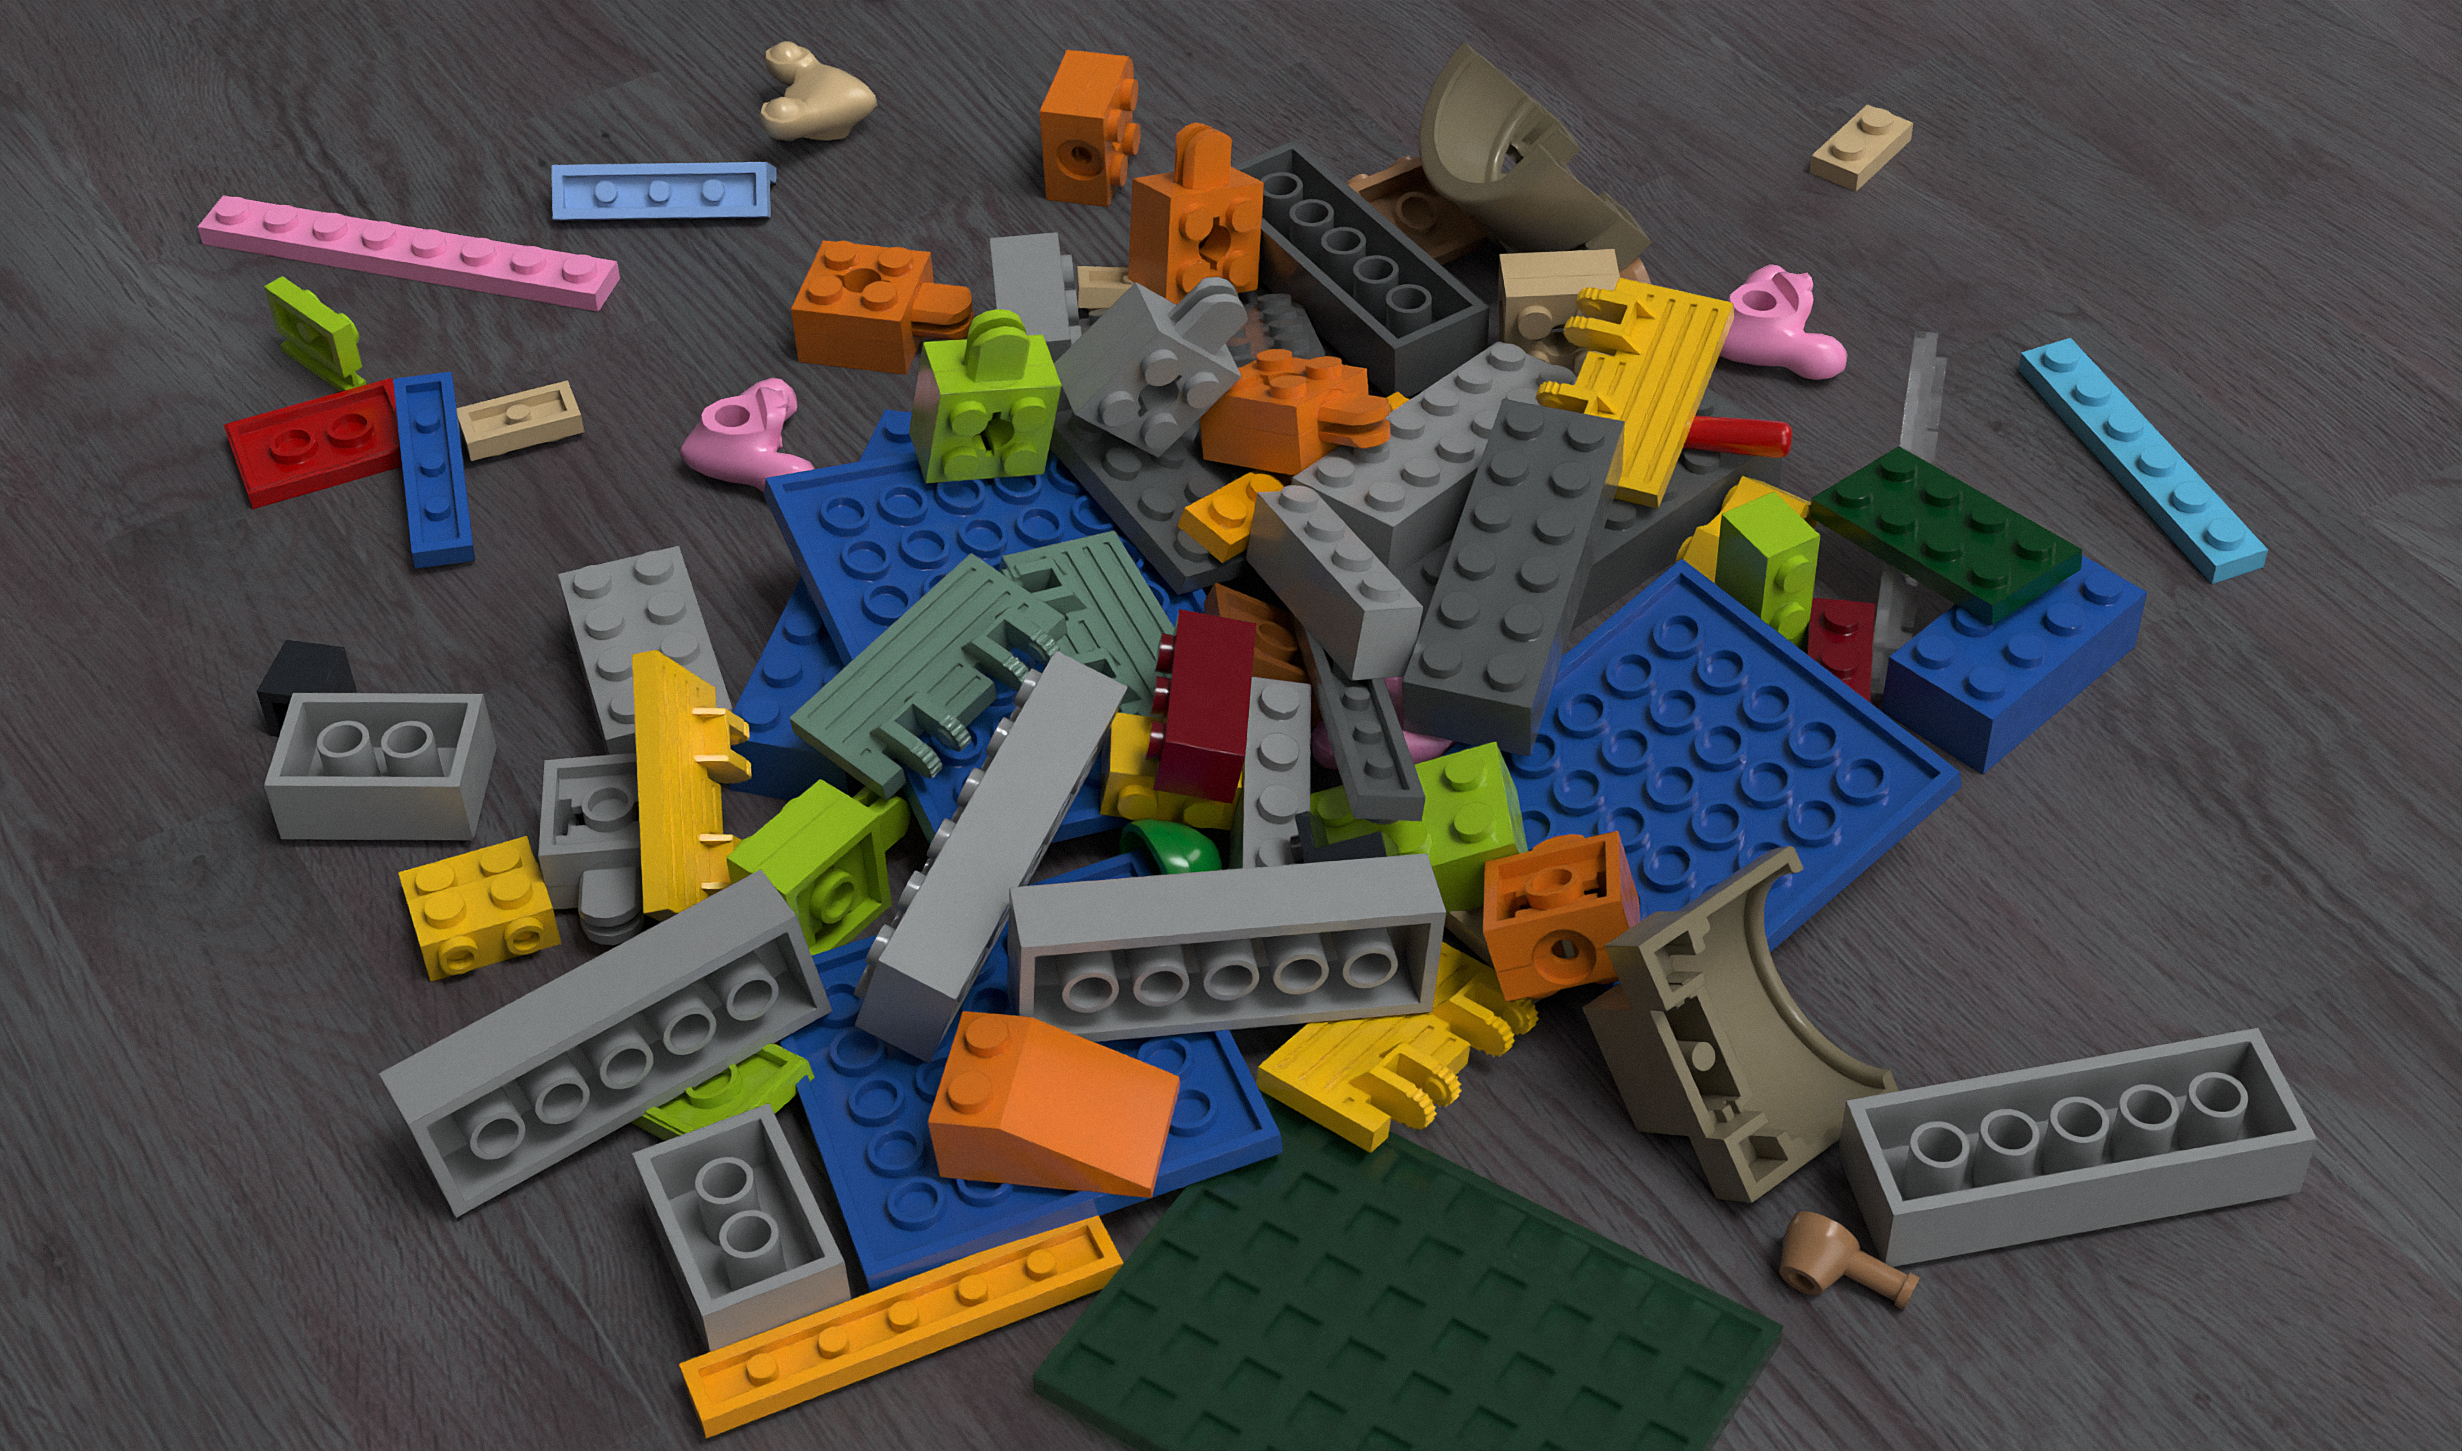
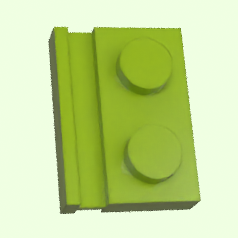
(315, 334)

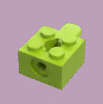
(985, 391)
(827, 860)

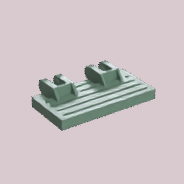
(1106, 608)
(929, 676)

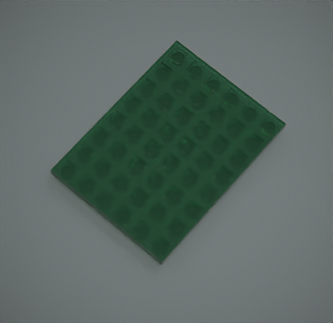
(1396, 1313)

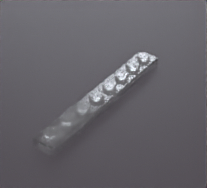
(1921, 411)

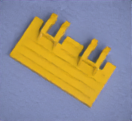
(1654, 381)
(678, 752)
(1396, 1066)

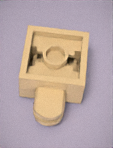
(1540, 295)

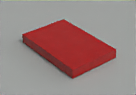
(317, 443)

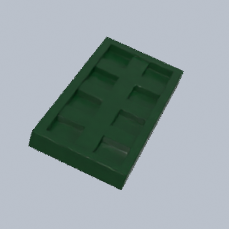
(1946, 535)

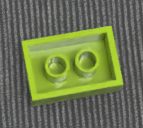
(1466, 820)

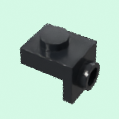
(1312, 843)

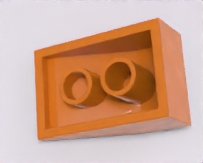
(1049, 1109)

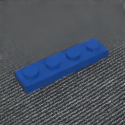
(433, 470)

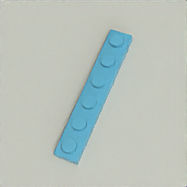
(2143, 461)

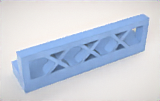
(662, 191)

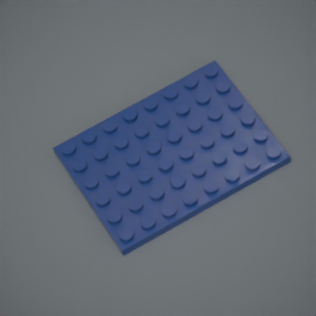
(883, 538)

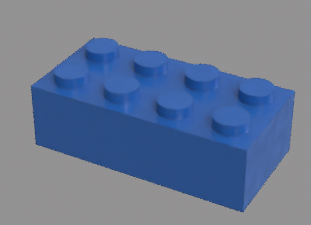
(1992, 686)

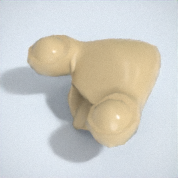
(819, 99)

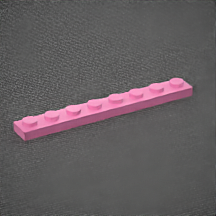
(410, 253)

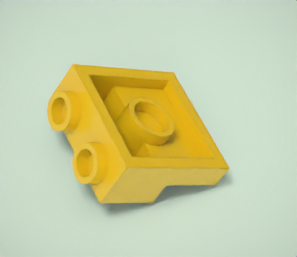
(479, 908)

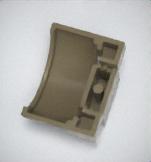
(1537, 206)
(1718, 1045)

